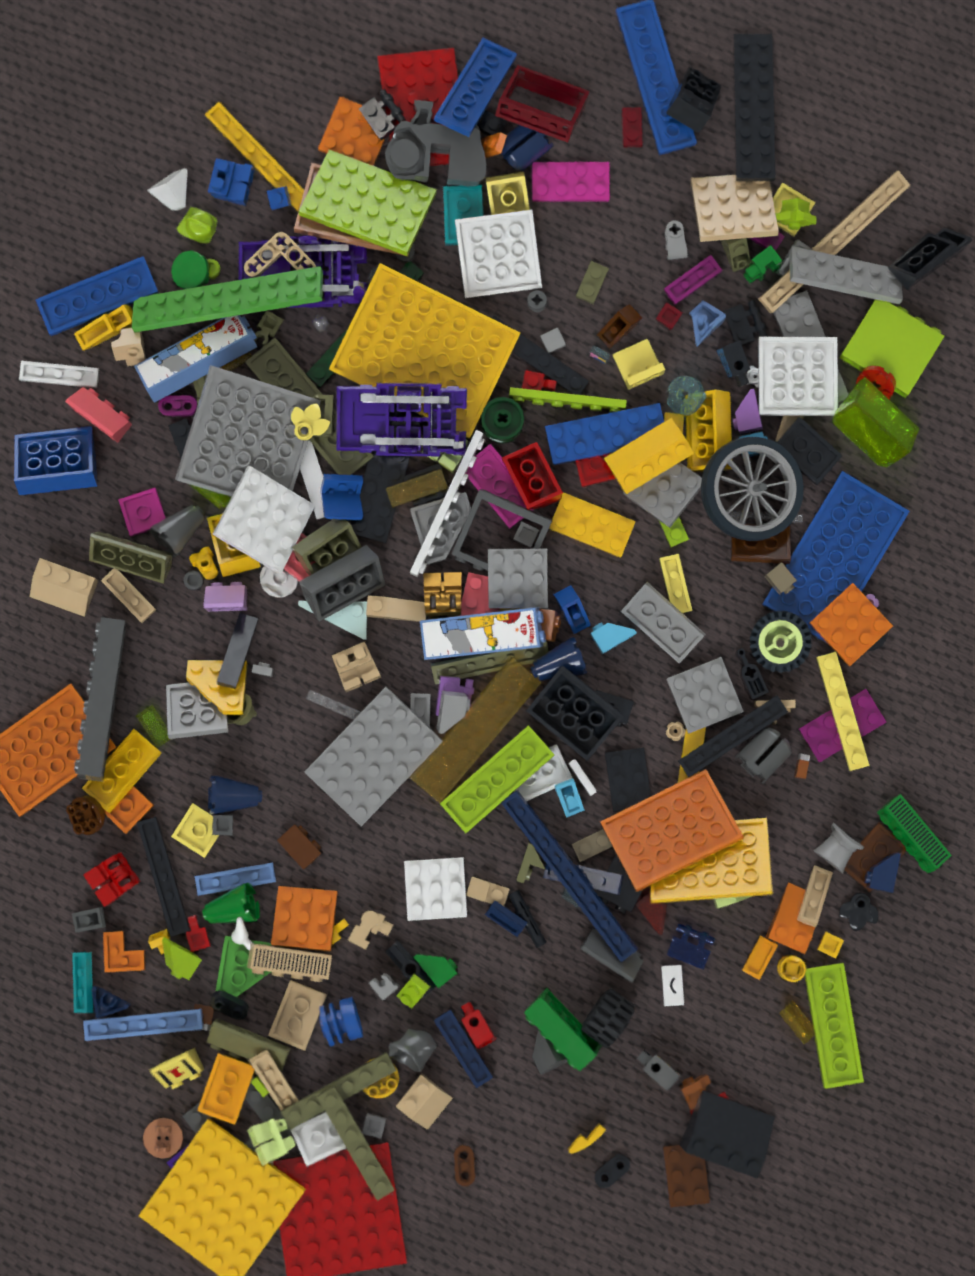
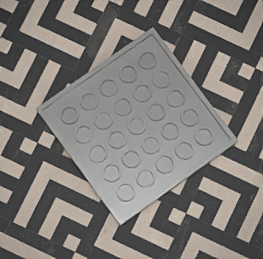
(242, 426)

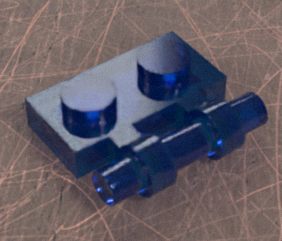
(688, 952)

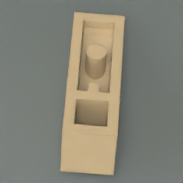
(395, 609)

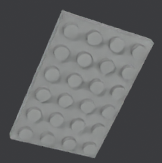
(373, 756)

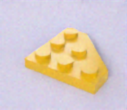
(204, 677)

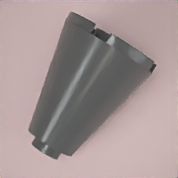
(178, 529)

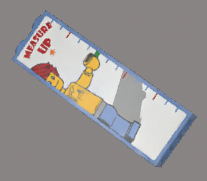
(193, 356)
(482, 633)

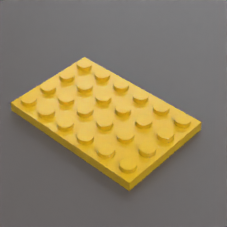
(731, 872)

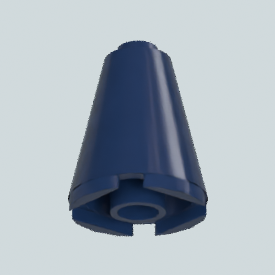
(563, 655)
(231, 795)

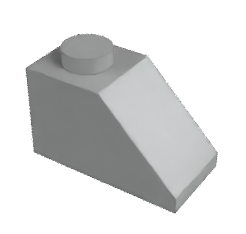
(452, 709)

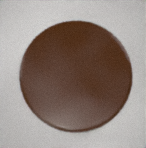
(85, 815)

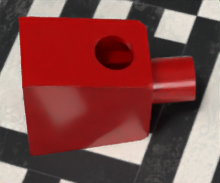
(482, 1033)

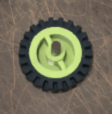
(780, 641)

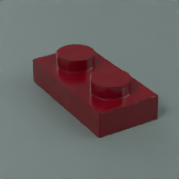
(632, 127)

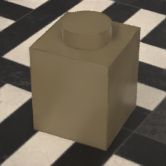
(781, 579)

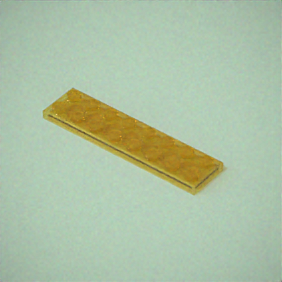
(476, 730)

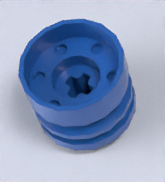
(341, 1021)

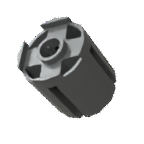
(771, 760)

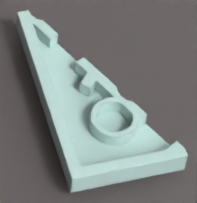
(350, 618)

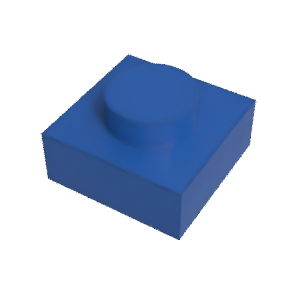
(279, 198)

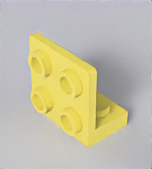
(638, 364)

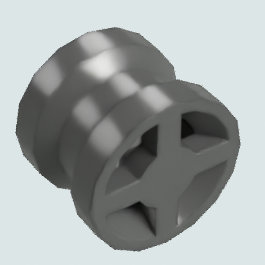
(536, 305)

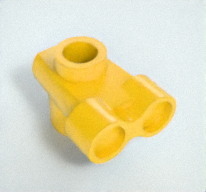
(205, 563)

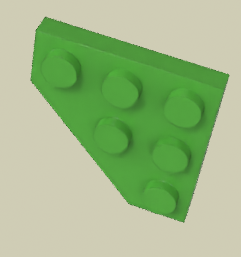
(234, 974)

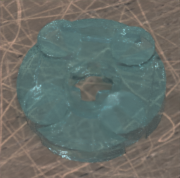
(695, 395)

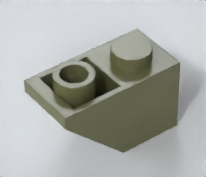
(737, 253)

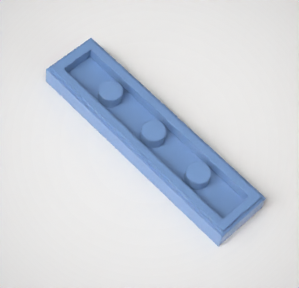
(233, 878)

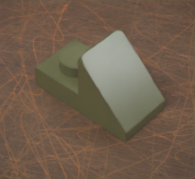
(530, 858)

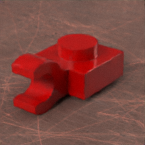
(536, 381)
(197, 936)

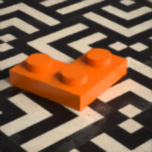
(116, 957)

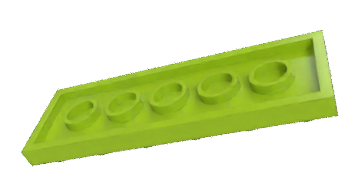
(497, 779)
(833, 1025)

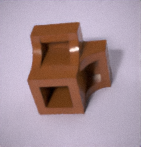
(550, 624)
(692, 1089)

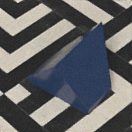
(106, 1002)

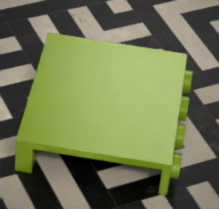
(895, 342)

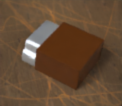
(208, 1013)

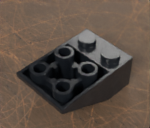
(694, 99)

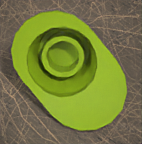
(198, 225)

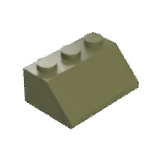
(332, 540)

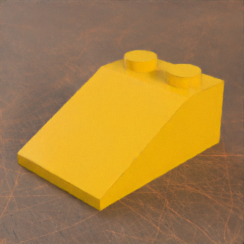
(229, 558)

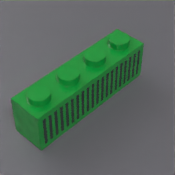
(914, 834)

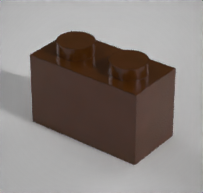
(300, 846)

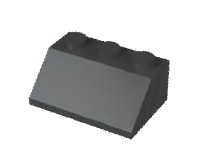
(600, 950)

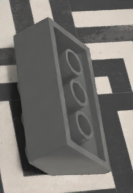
(343, 582)

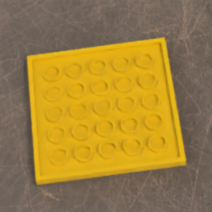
(221, 1202)

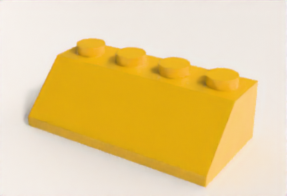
(708, 429)
(648, 455)

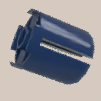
(524, 147)

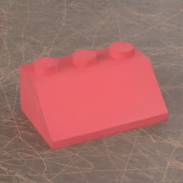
(99, 413)

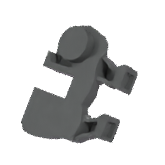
(414, 141)

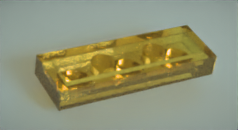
(416, 488)

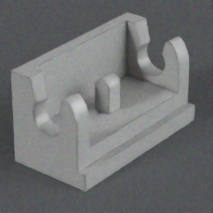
(386, 987)

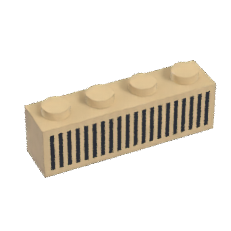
(289, 961)

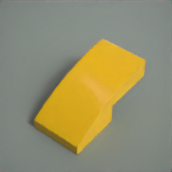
(582, 1142)

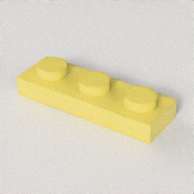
(675, 583)

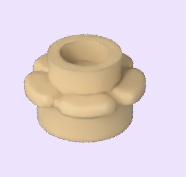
(670, 731)

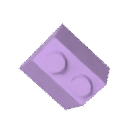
(225, 597)

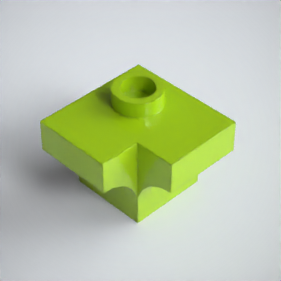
(795, 214)

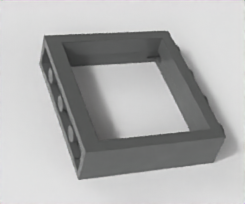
(505, 504)

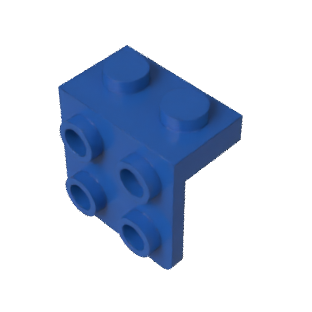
(341, 496)

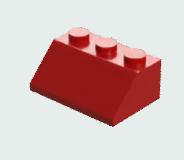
(533, 477)

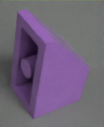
(748, 415)

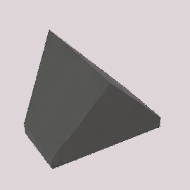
(546, 1056)

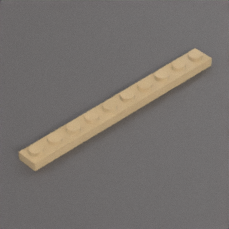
(840, 235)

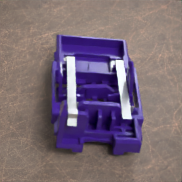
(340, 258)

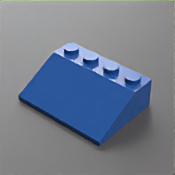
(54, 460)

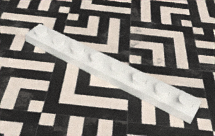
(444, 511)

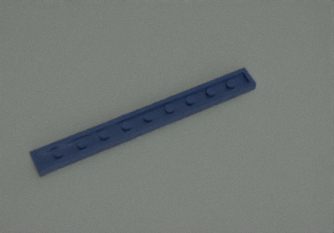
(569, 876)

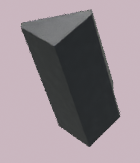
(928, 255)

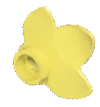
(311, 419)

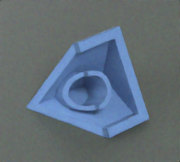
(705, 320)

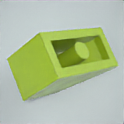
(179, 959)

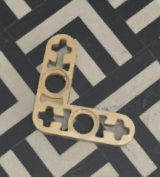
(277, 251)

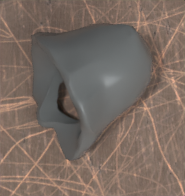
(413, 1049)

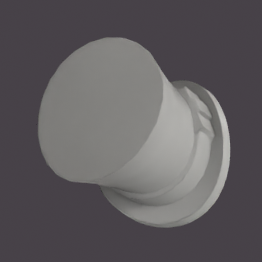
(838, 848)

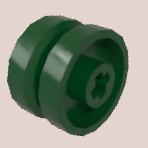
(502, 409)

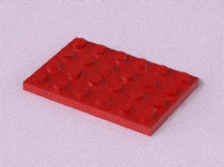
(419, 77)

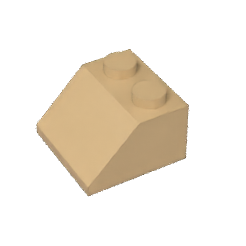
(424, 1101)

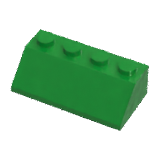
(562, 1029)

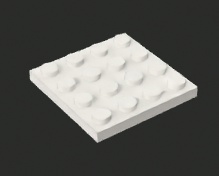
(498, 253)
(797, 376)
(264, 519)

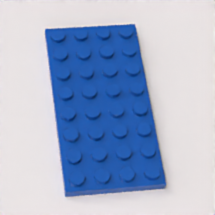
(838, 548)

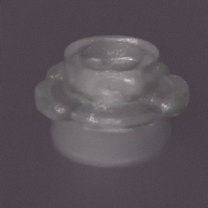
(320, 323)

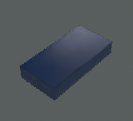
(505, 918)

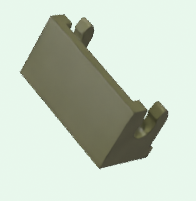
(327, 412)

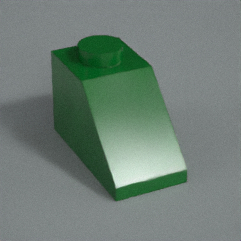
(437, 968)

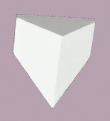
(172, 190)

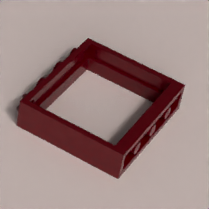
(538, 119)

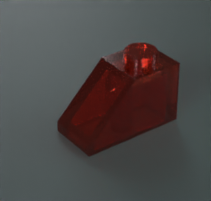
(653, 912)

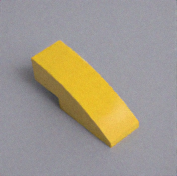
(105, 327)

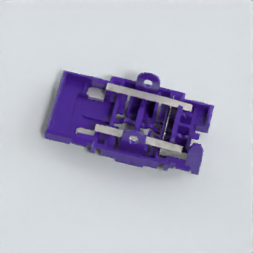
(365, 419)

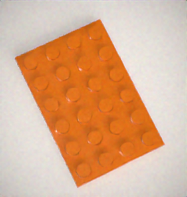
(42, 750)
(671, 830)

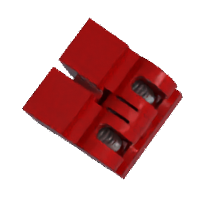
(114, 877)

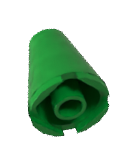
(233, 904)

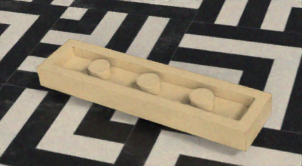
(273, 1080)

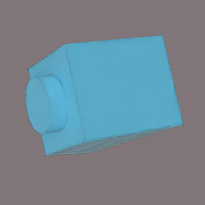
(610, 635)

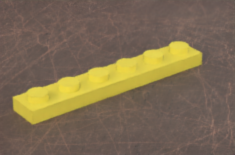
(842, 711)

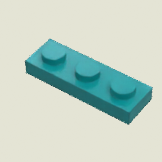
(82, 982)

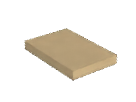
(297, 1015)

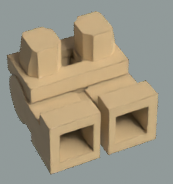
(354, 665)
(370, 922)

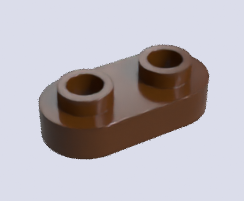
(464, 1165)

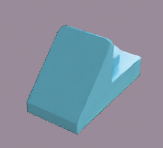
(569, 797)

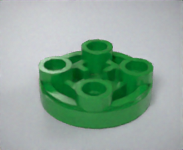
(190, 270)

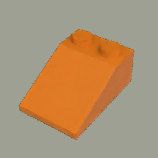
(785, 927)

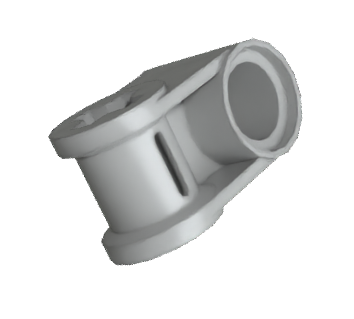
(676, 243)

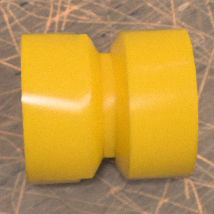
(791, 968)

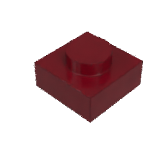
(669, 316)

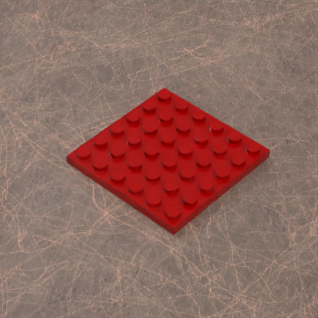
(338, 1220)

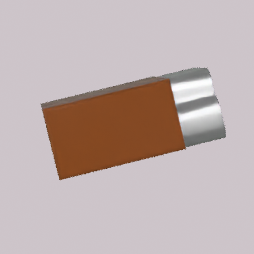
(802, 766)

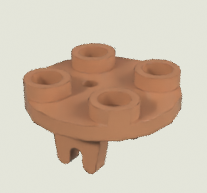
(163, 1148)

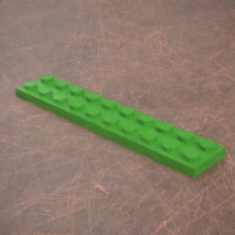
(228, 299)

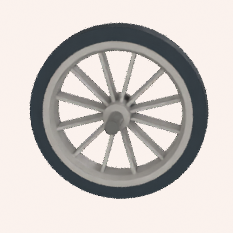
(752, 488)

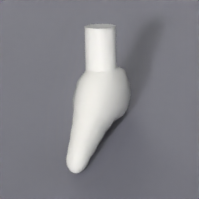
(240, 934)

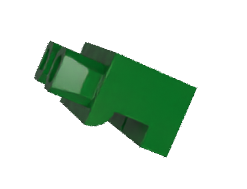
(759, 264)

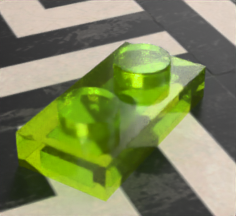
(154, 726)

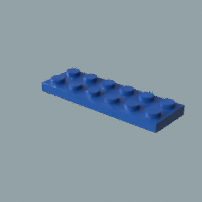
(475, 87)
(96, 296)
(600, 433)

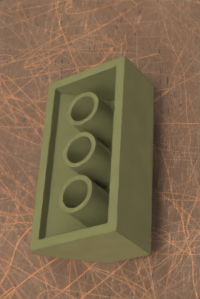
(129, 557)
(245, 1043)

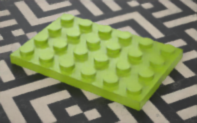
(367, 202)

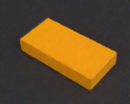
(759, 957)

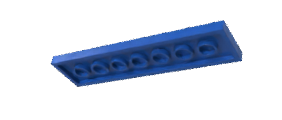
(653, 74)

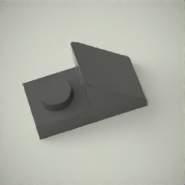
(89, 920)

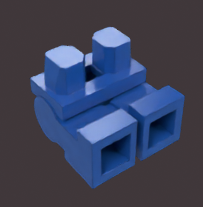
(231, 181)

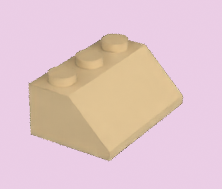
(62, 587)

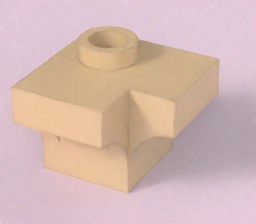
(129, 347)

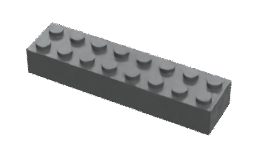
(101, 701)

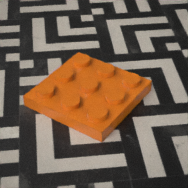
(351, 134)
(851, 624)
(304, 918)

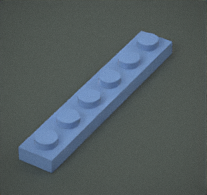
(143, 1024)

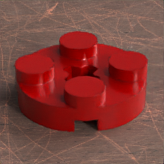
(881, 377)

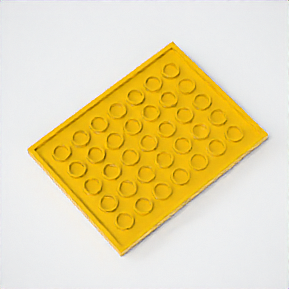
(424, 337)

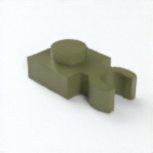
(269, 326)

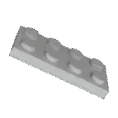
(663, 622)

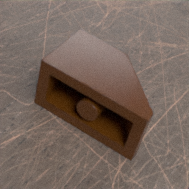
(619, 326)

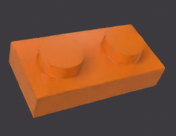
(493, 144)

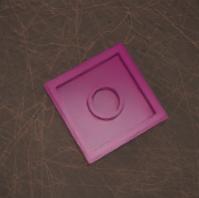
(142, 511)

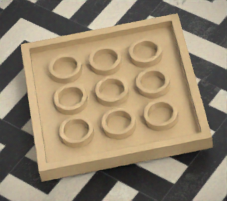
(733, 208)

